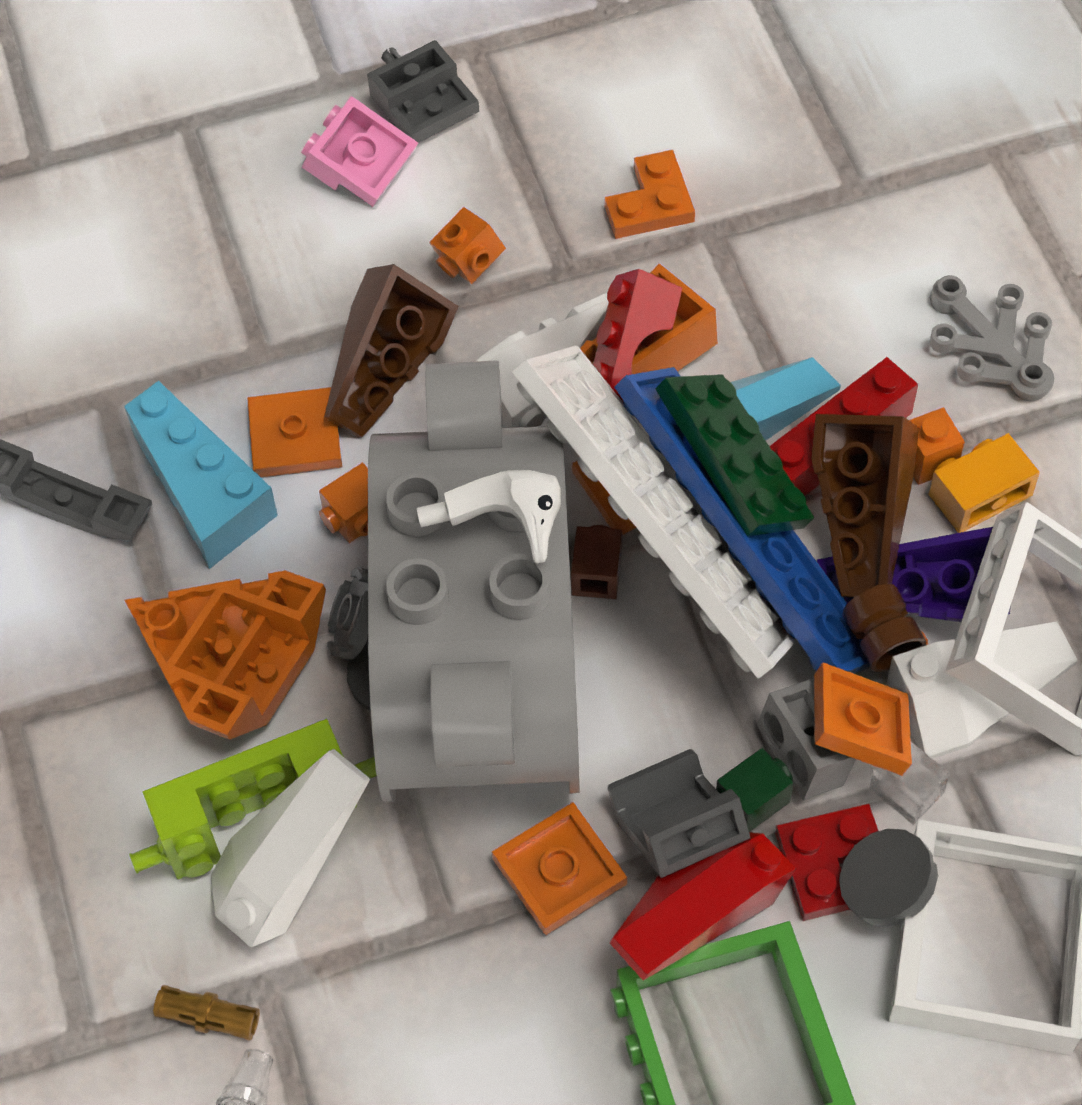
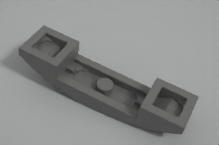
(67, 498)

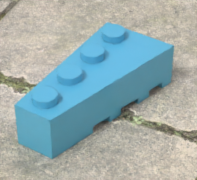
(203, 478)

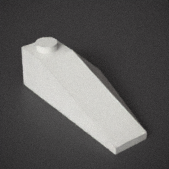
(577, 328)
(283, 849)

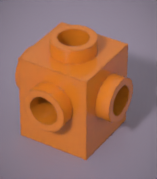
(466, 246)

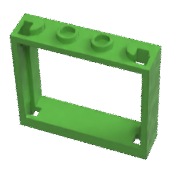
(798, 987)

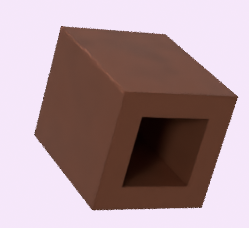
(596, 562)

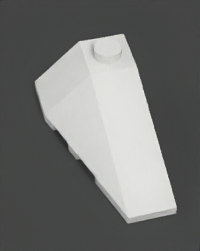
(952, 715)

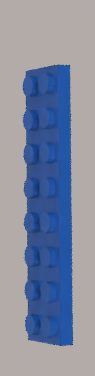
(776, 561)

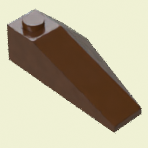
(865, 488)

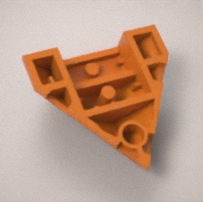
(233, 646)

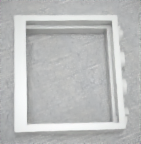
(973, 652)
(1009, 853)

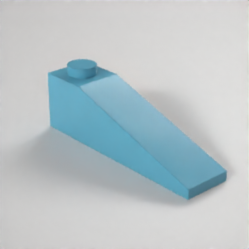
(784, 394)

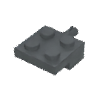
(421, 91)

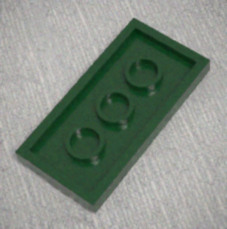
(735, 454)

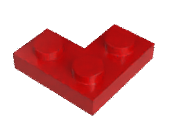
(817, 850)

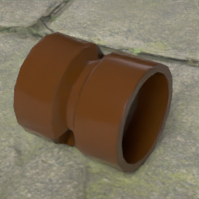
(882, 623)

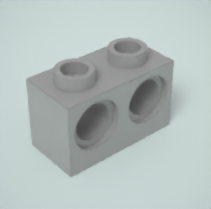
(790, 732)

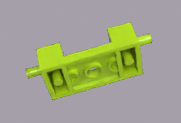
(224, 794)

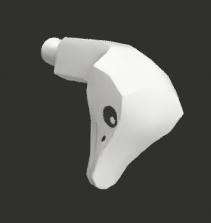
(524, 493)

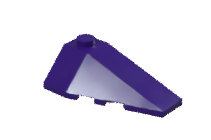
(934, 573)

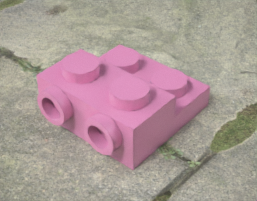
(357, 151)

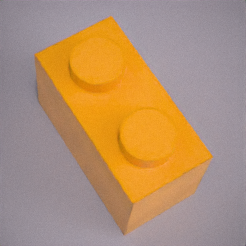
(983, 482)

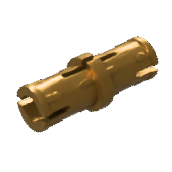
(206, 1012)

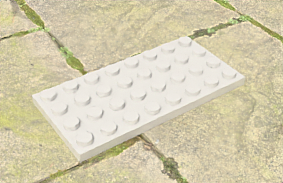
(646, 491)

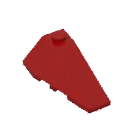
(701, 904)

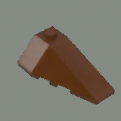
(385, 340)

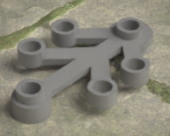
(993, 341)

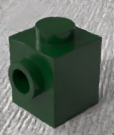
(761, 785)

